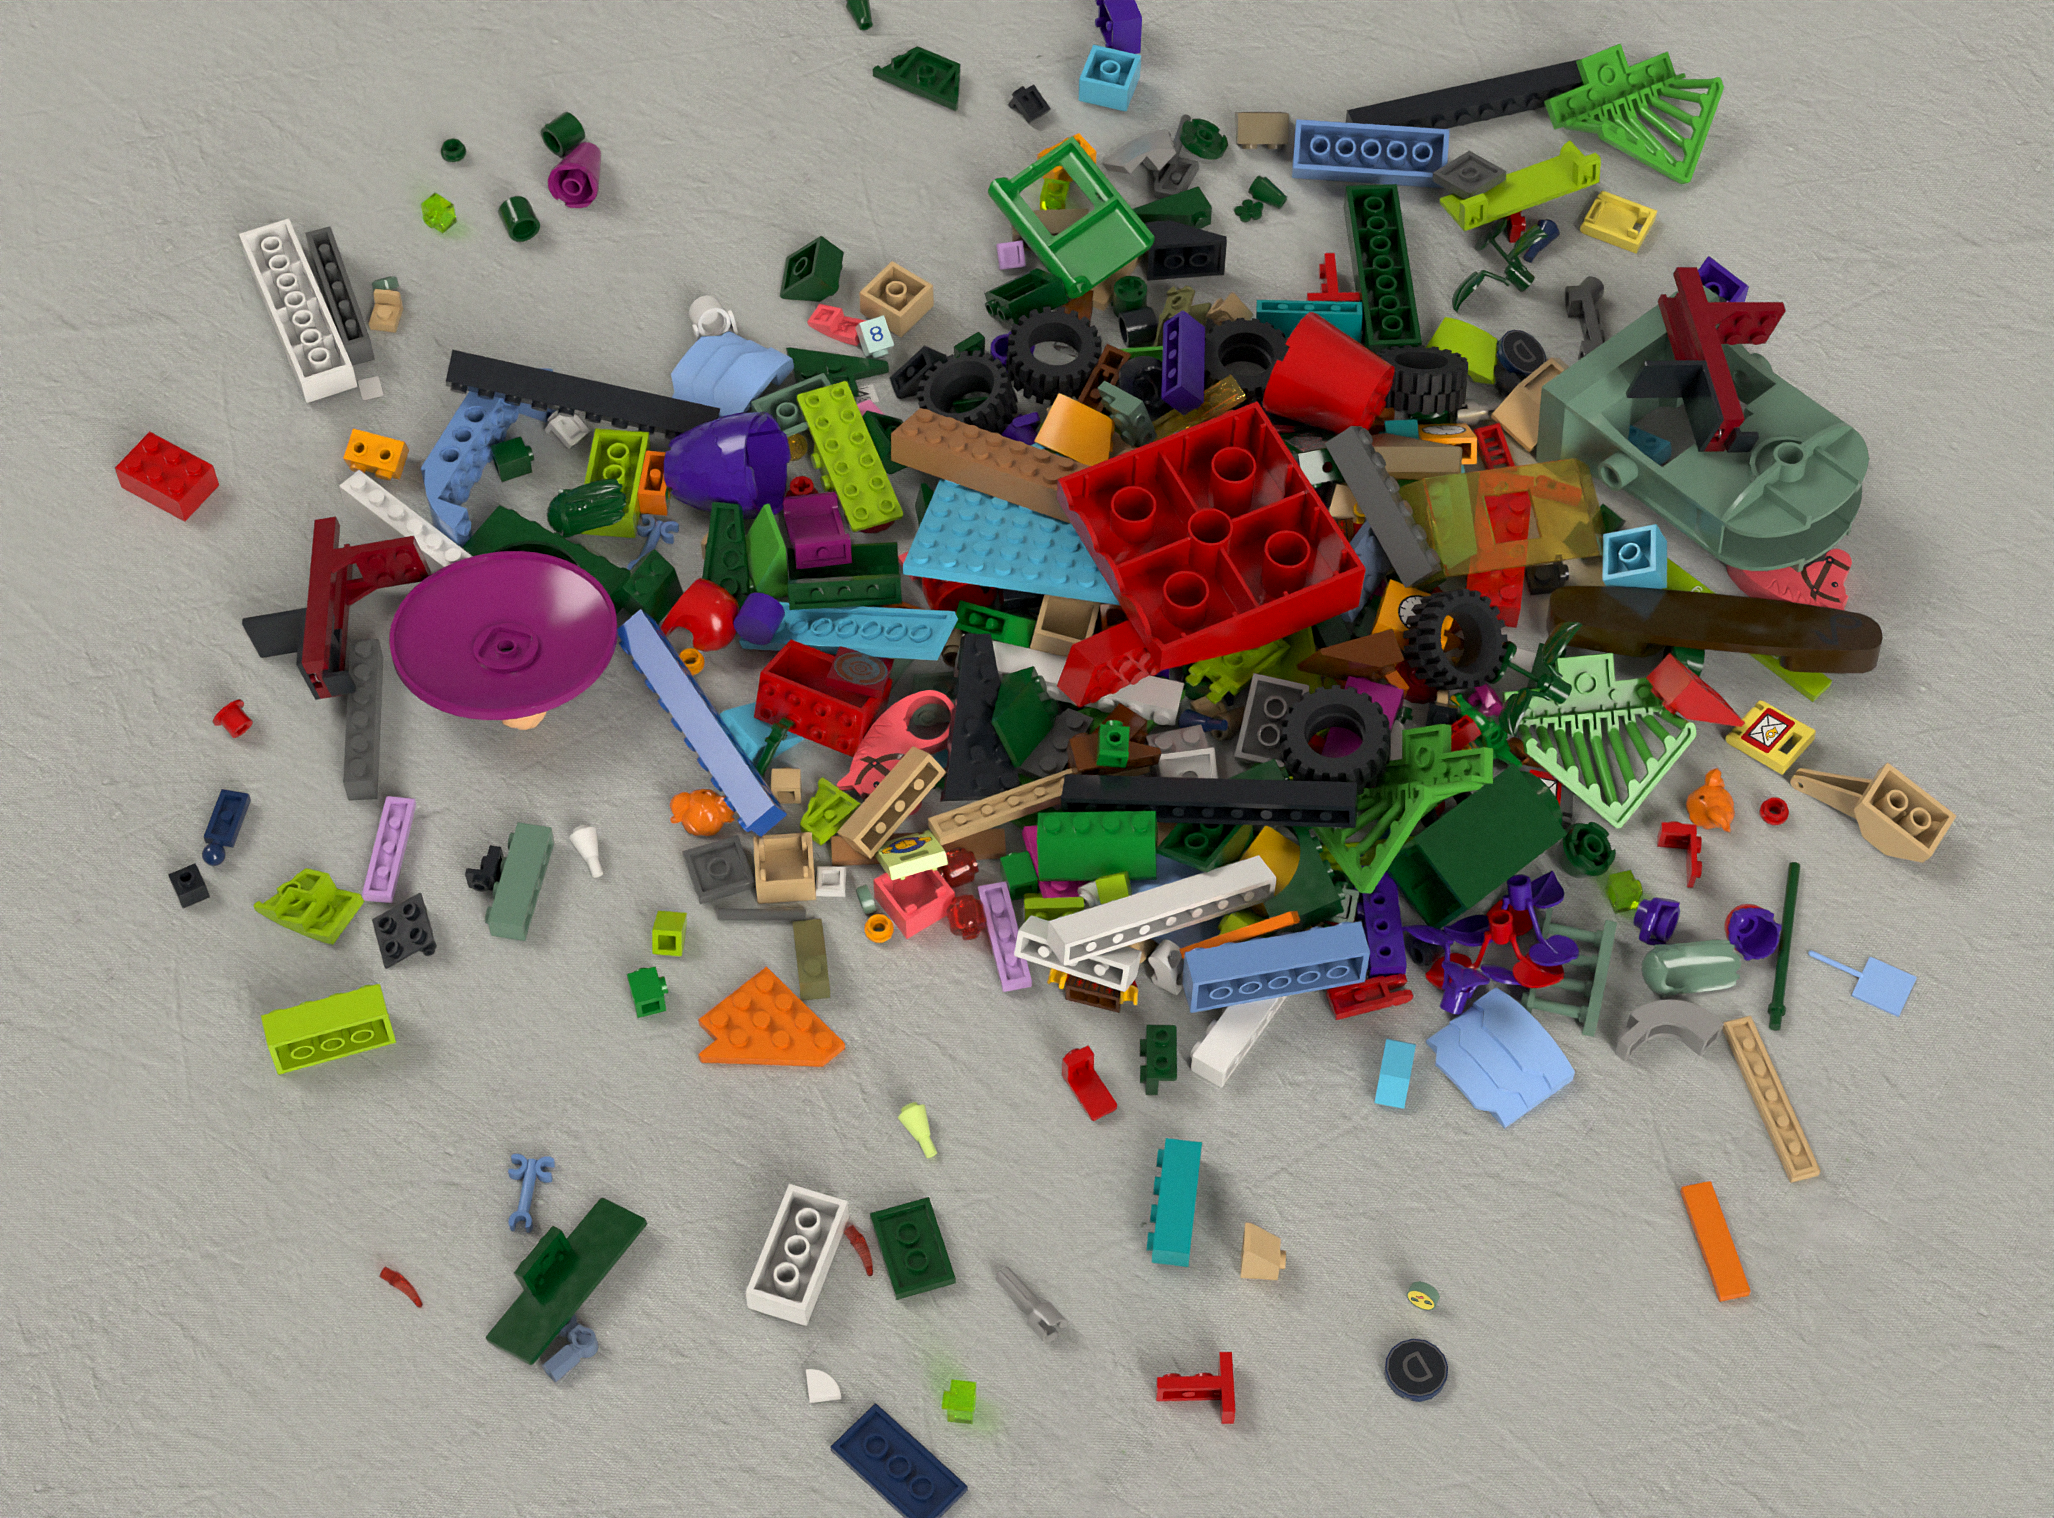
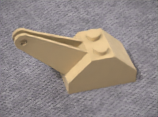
(1889, 809)

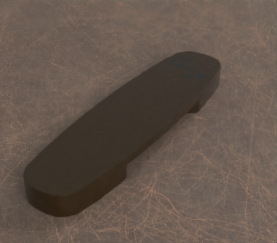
(1799, 634)

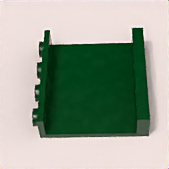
(867, 581)

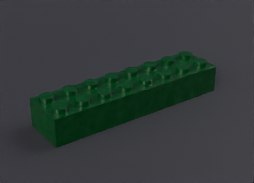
(1381, 267)

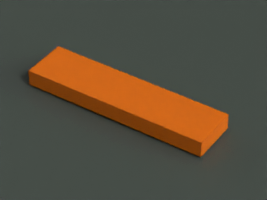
(1248, 932)
(1715, 1241)

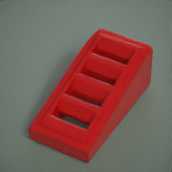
(1493, 431)

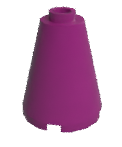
(577, 176)

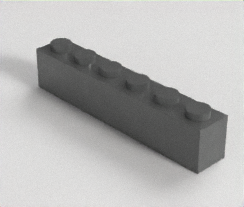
(339, 295)
(1384, 506)
(363, 720)

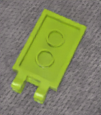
(1236, 670)

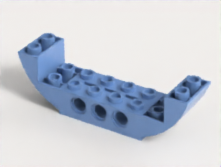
(462, 455)

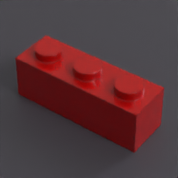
(1463, 732)

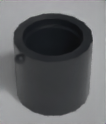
(1138, 326)

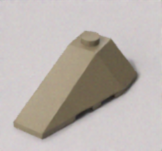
(1416, 458)

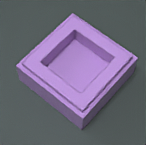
(1010, 255)

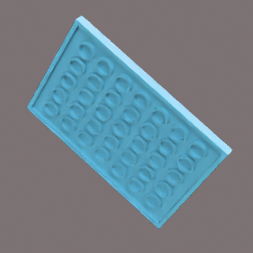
(1003, 546)

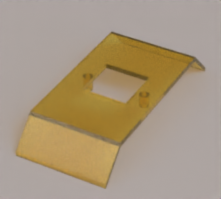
(1460, 529)

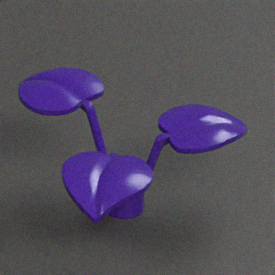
(1523, 895)
(1462, 977)

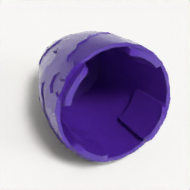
(731, 462)

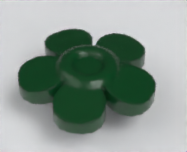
(1249, 210)

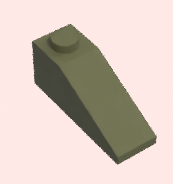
(811, 959)

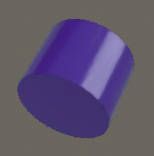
(759, 618)

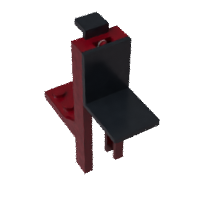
(1700, 367)
(322, 627)

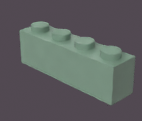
(520, 881)

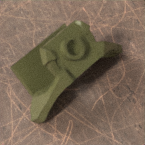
(1177, 301)

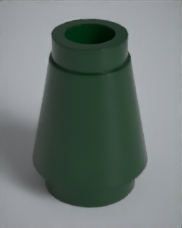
(860, 13)
(1267, 192)

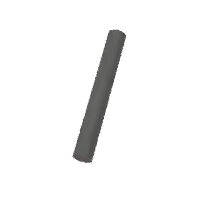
(1177, 143)
(761, 914)

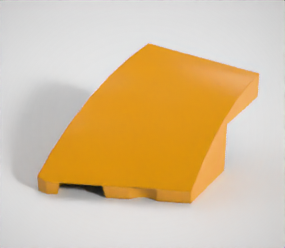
(1077, 432)

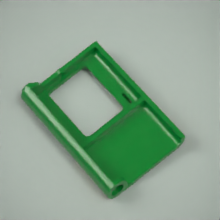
(1092, 245)

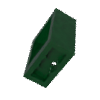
(1024, 294)

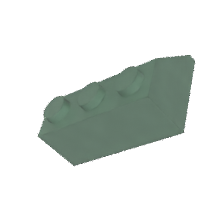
(784, 406)

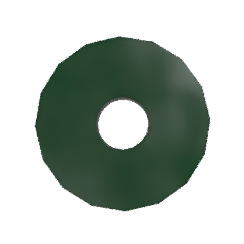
(1203, 139)

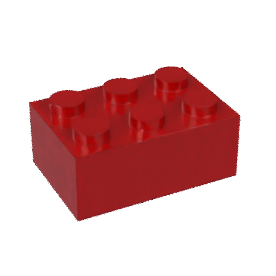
(167, 476)

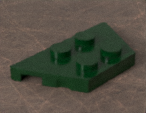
(924, 75)

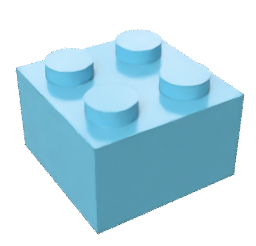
(1109, 78)
(1635, 558)

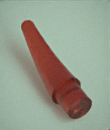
(860, 1245)
(398, 1281)

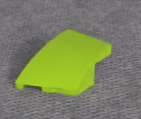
(1470, 342)
(312, 906)

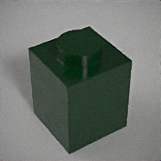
(512, 458)

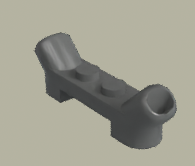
(1580, 304)

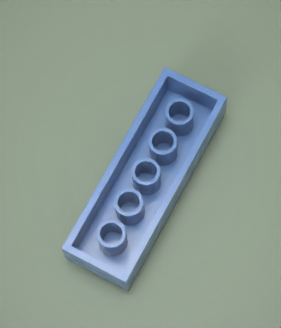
(1368, 153)
(1275, 966)

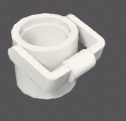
(710, 318)

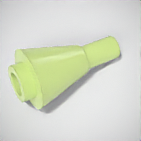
(916, 1122)

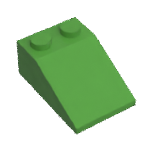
(766, 556)

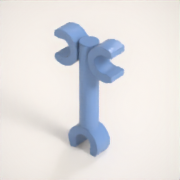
(653, 532)
(529, 1170)

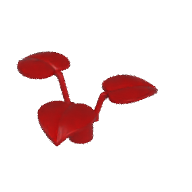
(1504, 927)

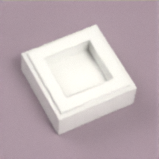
(831, 881)

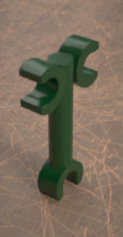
(778, 733)

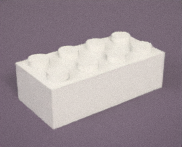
(797, 1254)

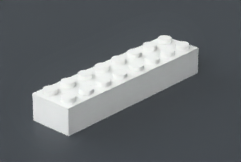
(298, 311)

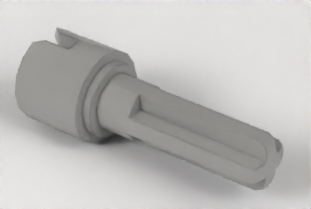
(1472, 412)
(1040, 1315)

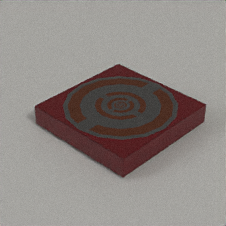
(859, 672)

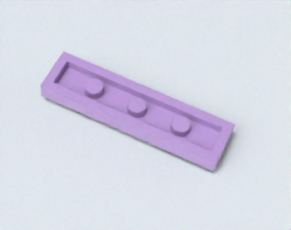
(389, 849)
(1003, 936)

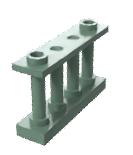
(1593, 988)

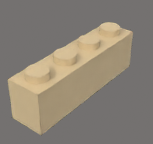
(891, 802)

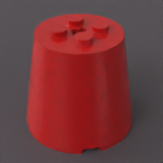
(1328, 379)

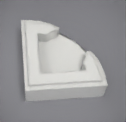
(821, 1386)

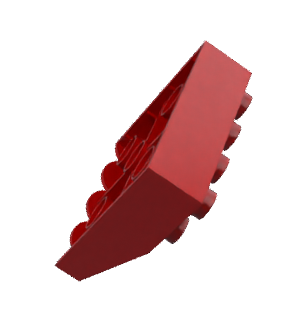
(1213, 539)

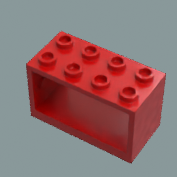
(797, 689)

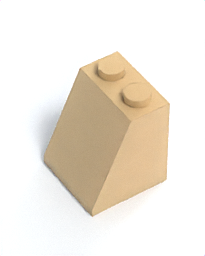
(1063, 623)

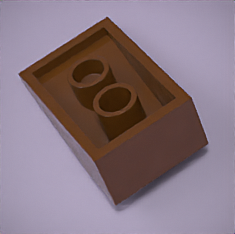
(1362, 657)

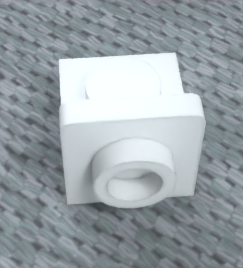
(567, 429)

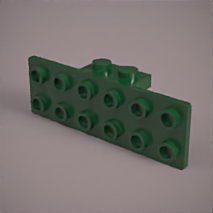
(561, 1277)

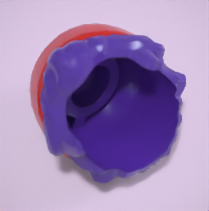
(1752, 931)

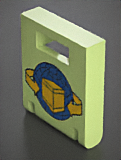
(911, 855)

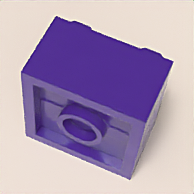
(1120, 24)

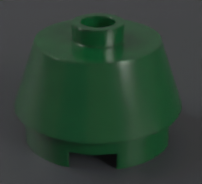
(1585, 850)

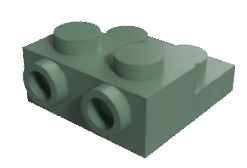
(1128, 414)
(941, 682)

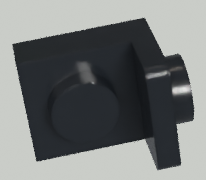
(1029, 103)
(1546, 578)
(1441, 714)
(489, 872)

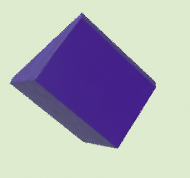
(1722, 281)

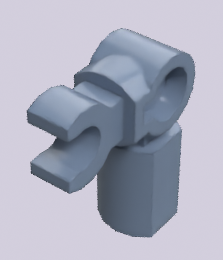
(583, 1345)

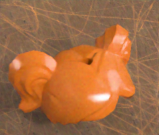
(1717, 806)
(701, 811)

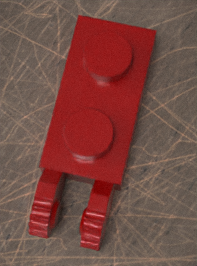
(1368, 996)

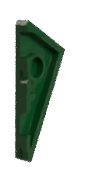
(812, 363)

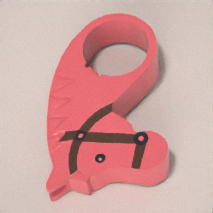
(1815, 585)
(889, 742)

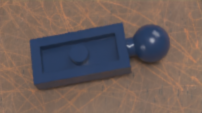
(224, 825)

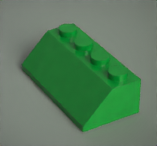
(1097, 845)

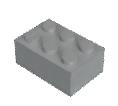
(1262, 718)

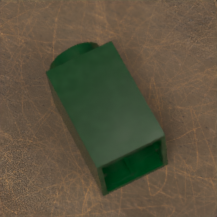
(1477, 846)

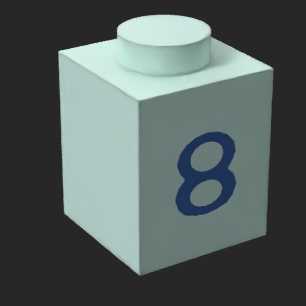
(875, 337)

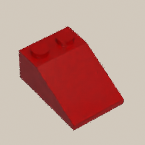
(1690, 695)

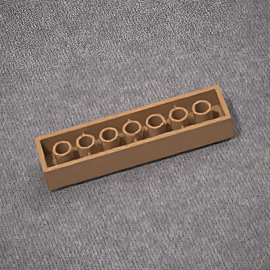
(982, 461)

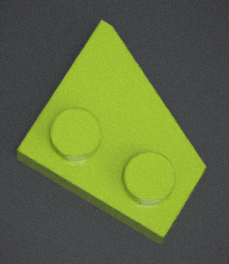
(827, 812)

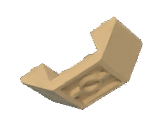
(1521, 408)

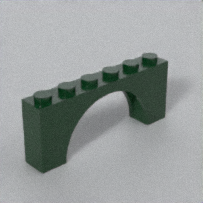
(511, 532)
(1311, 887)

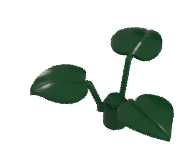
(1515, 272)
(1550, 685)

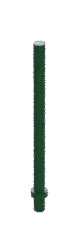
(1777, 1008)

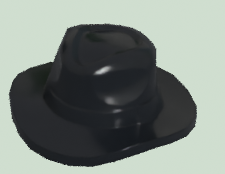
(1143, 380)

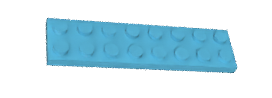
(865, 630)

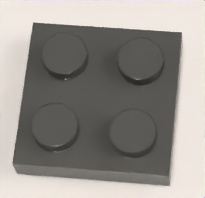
(1469, 175)
(718, 869)

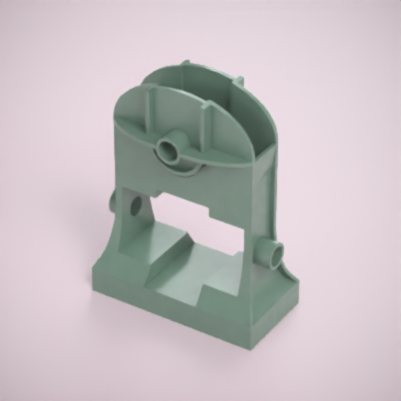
(1745, 508)

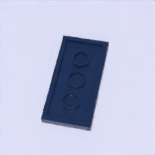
(898, 1466)

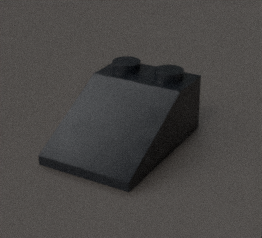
(1183, 252)

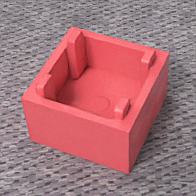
(914, 901)

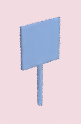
(1878, 983)

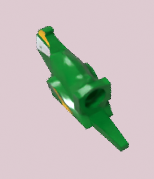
(1492, 734)

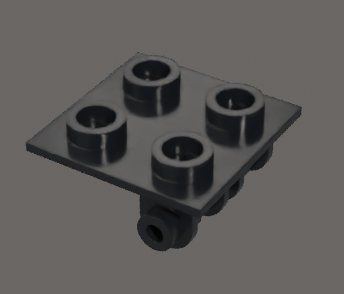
(404, 931)

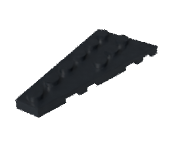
(976, 757)

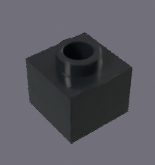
(189, 885)

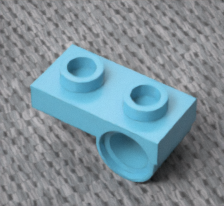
(1651, 445)

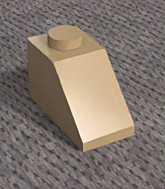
(1261, 1254)

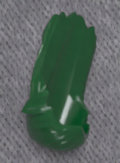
(586, 507)

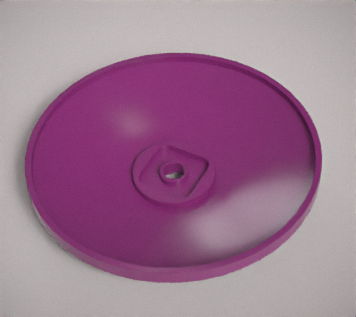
(462, 617)

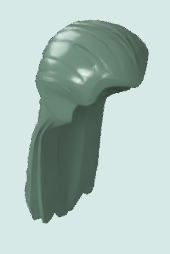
(1691, 967)

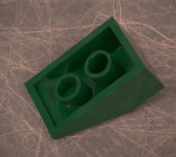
(1023, 713)
(1206, 844)

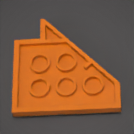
(767, 1027)

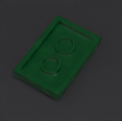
(912, 1248)

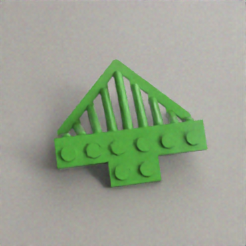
(1616, 91)
(1592, 697)
(1412, 784)

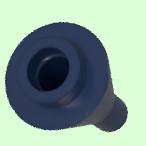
(1551, 230)
(1193, 718)

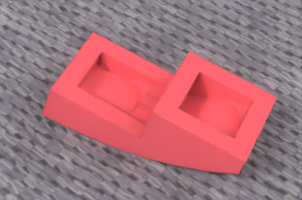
(834, 324)

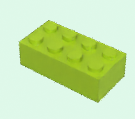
(619, 457)
(328, 1028)

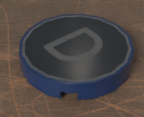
(1520, 353)
(1416, 1370)

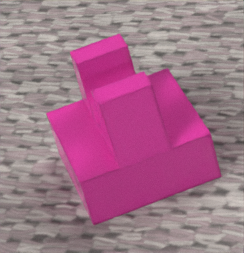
(1490, 701)

